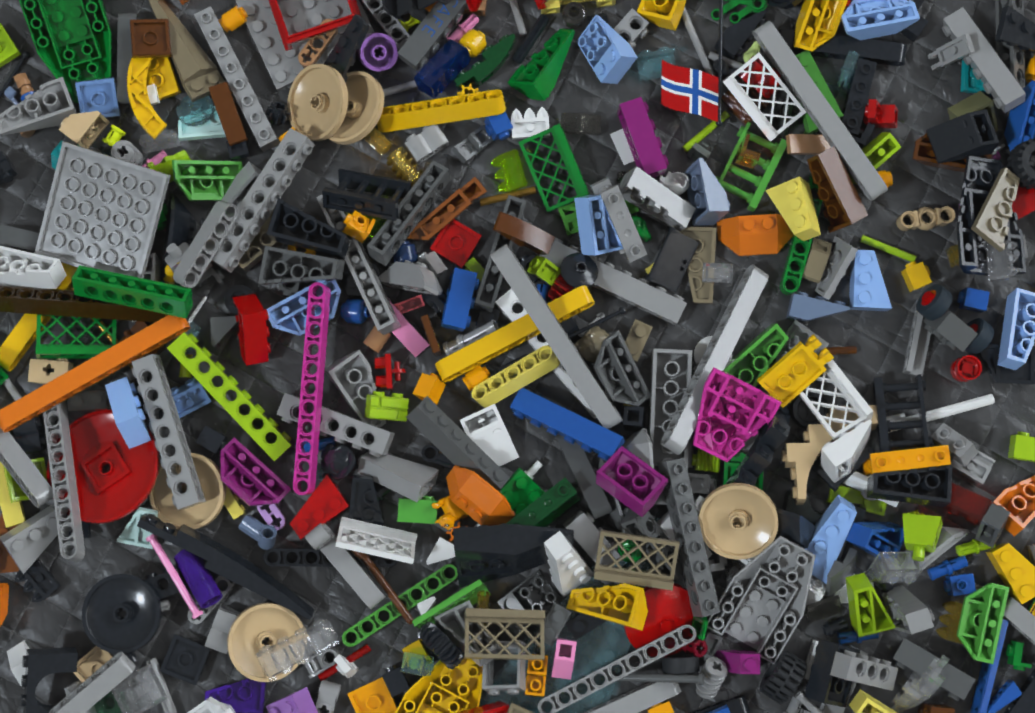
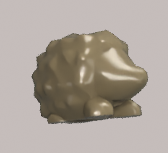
(590, 343)

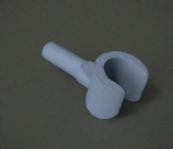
(11, 93)

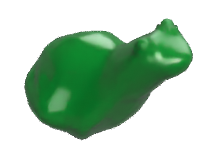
(641, 228)

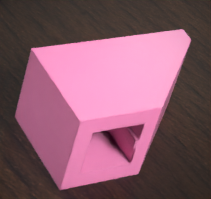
(564, 658)

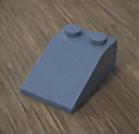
(706, 195)

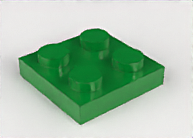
(521, 491)

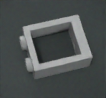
(488, 673)

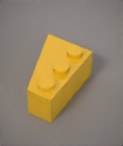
(1014, 571)

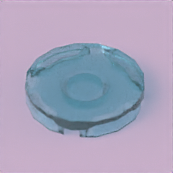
(195, 112)

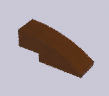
(228, 113)
(523, 233)

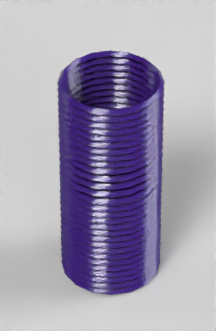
(193, 571)

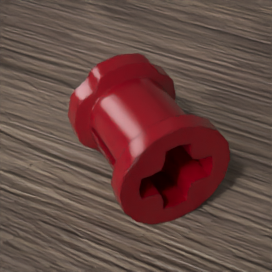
(696, 651)

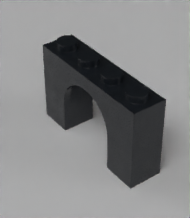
(39, 664)

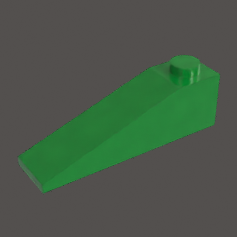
(541, 73)

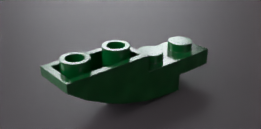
(493, 59)

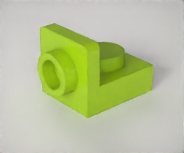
(544, 270)

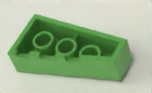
(811, 68)
(757, 355)

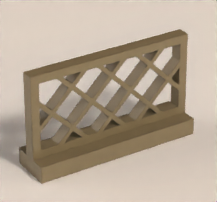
(631, 575)
(500, 617)

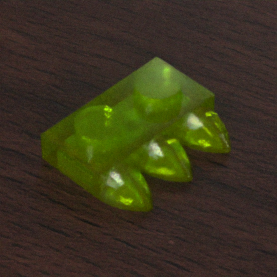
(510, 170)

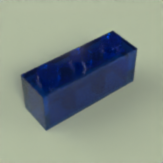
(442, 68)

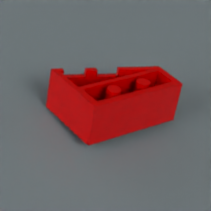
(321, 507)

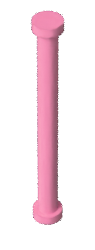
(174, 576)

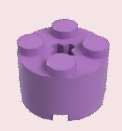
(387, 48)

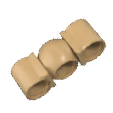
(934, 218)

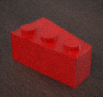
(252, 329)

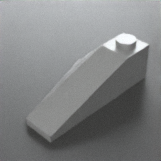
(242, 184)
(354, 381)

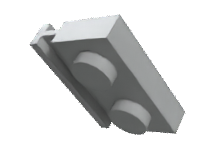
(977, 469)

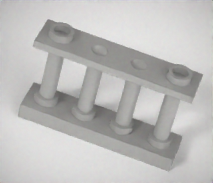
(620, 218)

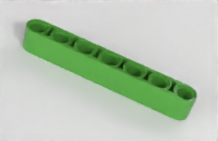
(410, 602)

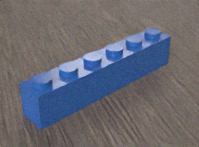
(566, 423)

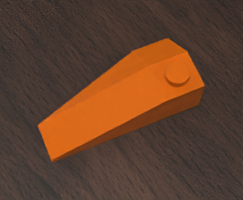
(1020, 503)

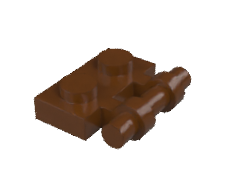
(736, 108)

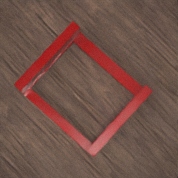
(289, 39)

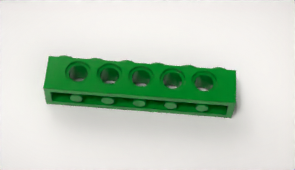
(132, 291)

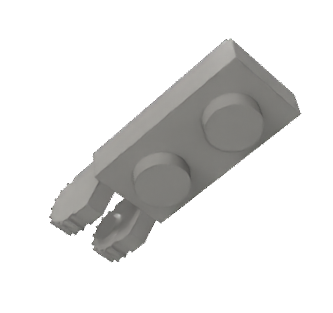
(952, 51)

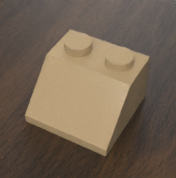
(84, 127)

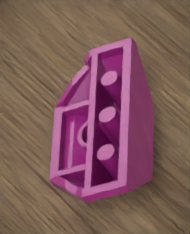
(249, 476)

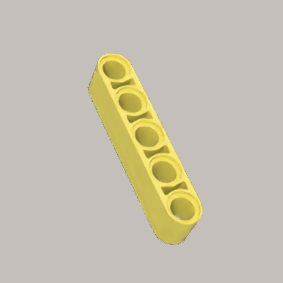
(515, 376)

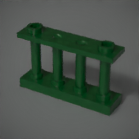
(548, 506)

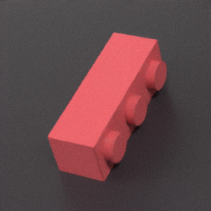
(410, 304)

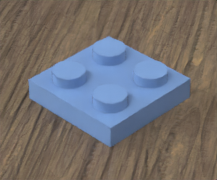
(98, 96)

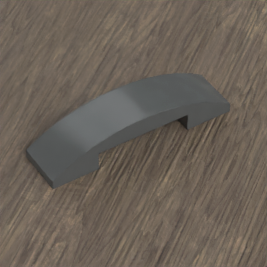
(18, 238)

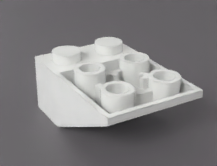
(490, 434)
(841, 455)

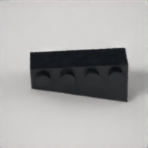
(916, 486)

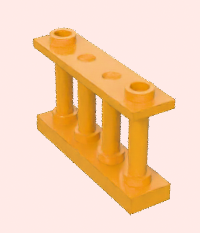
(907, 459)

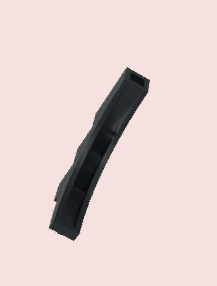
(763, 448)

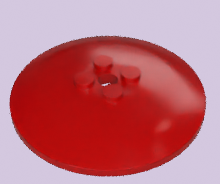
(131, 472)

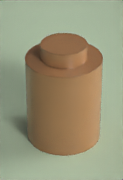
(376, 340)

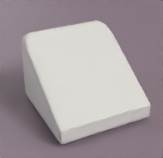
(426, 605)

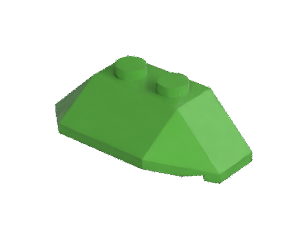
(205, 179)
(982, 621)

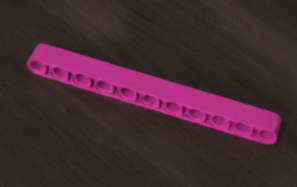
(316, 397)

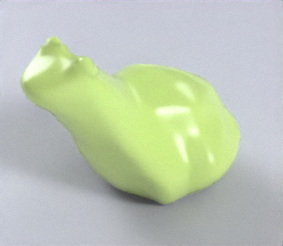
(753, 50)

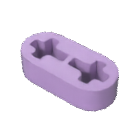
(268, 518)

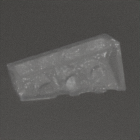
(296, 648)

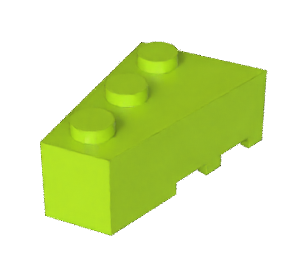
(865, 607)

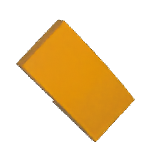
(536, 677)

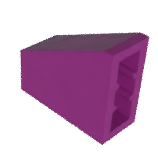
(740, 661)

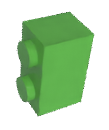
(417, 511)

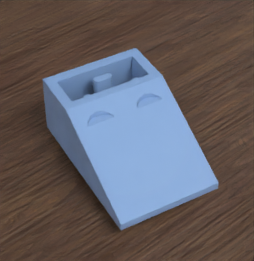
(606, 51)

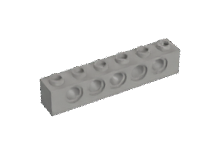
(382, 437)

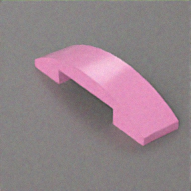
(409, 335)

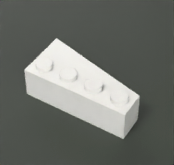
(29, 269)
(566, 564)

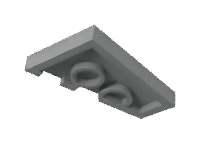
(838, 263)

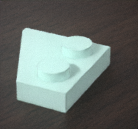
(135, 535)

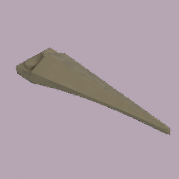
(191, 62)

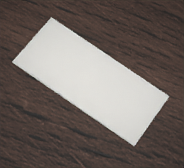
(621, 144)

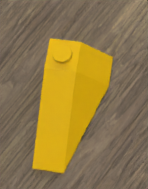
(617, 604)

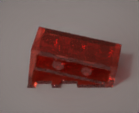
(968, 504)

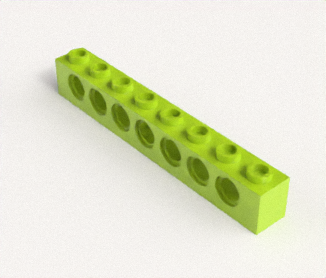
(179, 349)

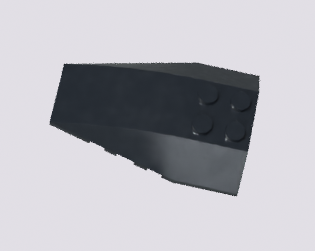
(972, 249)

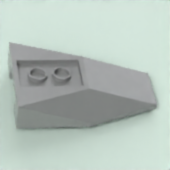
(766, 598)

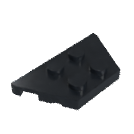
(999, 374)

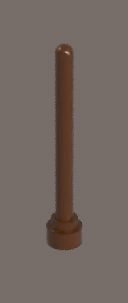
(385, 586)

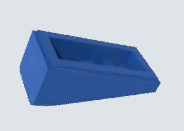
(1004, 696)

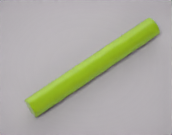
(703, 133)
(887, 248)

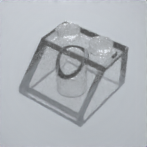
(894, 568)

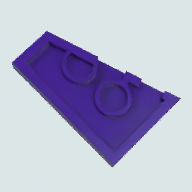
(243, 696)

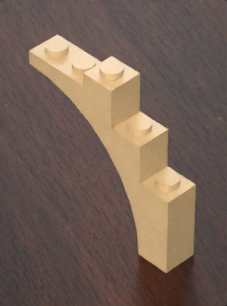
(803, 455)

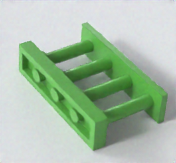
(768, 165)

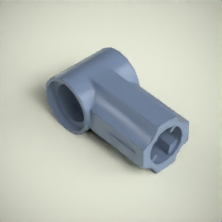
(259, 532)

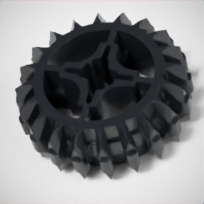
(440, 645)

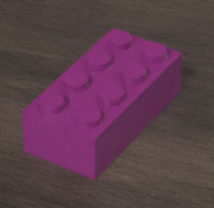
(641, 137)

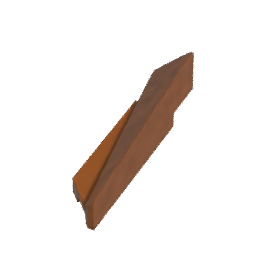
(448, 210)

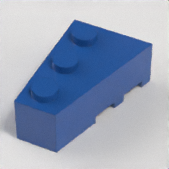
(459, 299)
(876, 537)

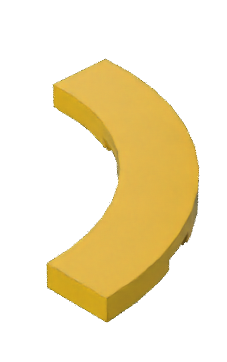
(139, 97)

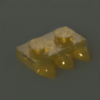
(950, 620)

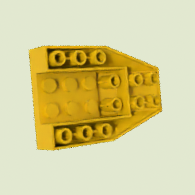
(445, 690)

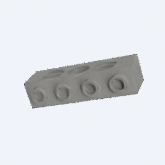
(864, 670)

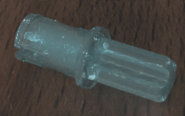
(847, 69)

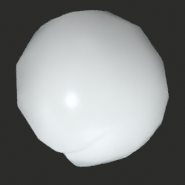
(676, 182)

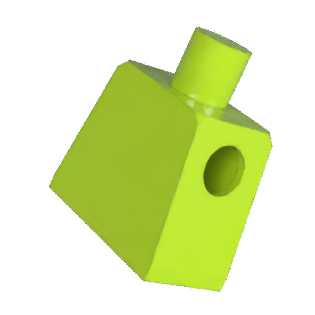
(921, 534)

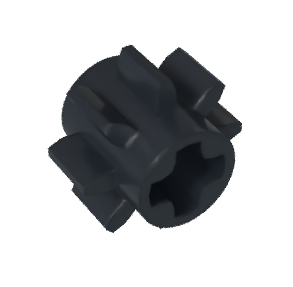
(278, 113)

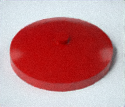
(665, 613)

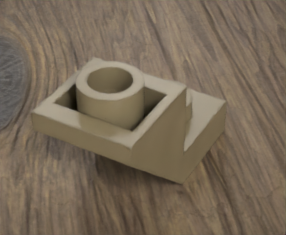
(817, 260)

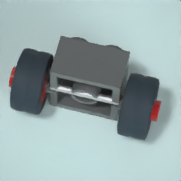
(948, 327)

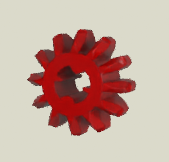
(559, 288)

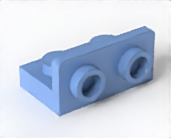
(190, 397)

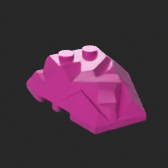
(730, 414)

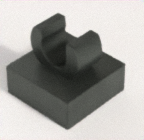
(699, 151)

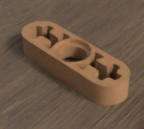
(306, 52)

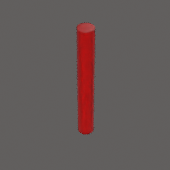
(351, 658)

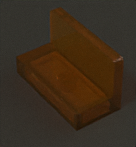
(747, 157)

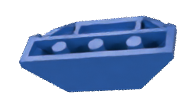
(1021, 119)

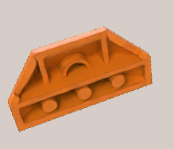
(754, 234)
(478, 497)

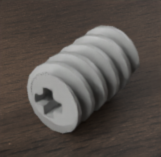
(127, 151)
(714, 674)

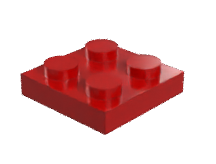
(456, 243)

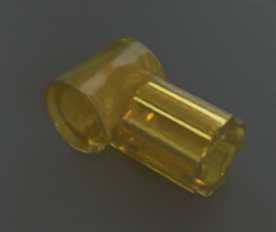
(378, 141)

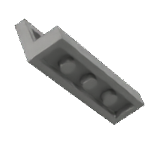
(917, 346)

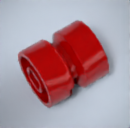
(966, 368)

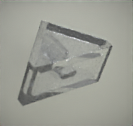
(718, 274)

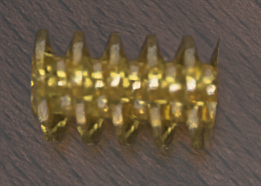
(403, 166)

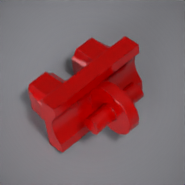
(385, 363)

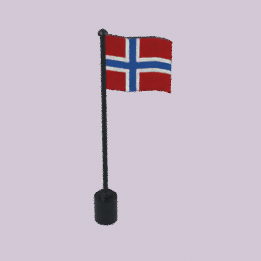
(692, 89)

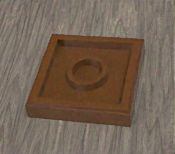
(150, 38)
(431, 335)

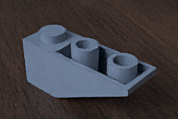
(808, 309)

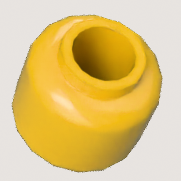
(474, 42)

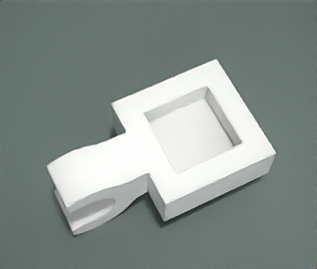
(345, 667)

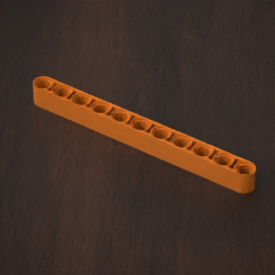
(91, 371)

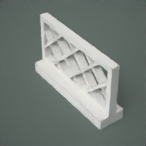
(751, 108)
(847, 391)
(376, 540)

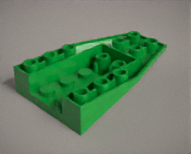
(71, 38)

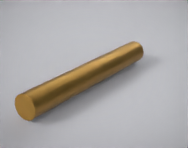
(503, 197)

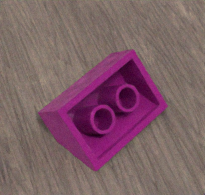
(631, 481)

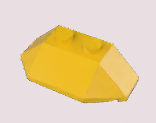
(817, 22)

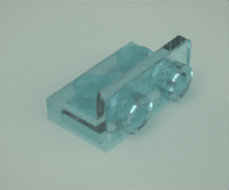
(650, 63)

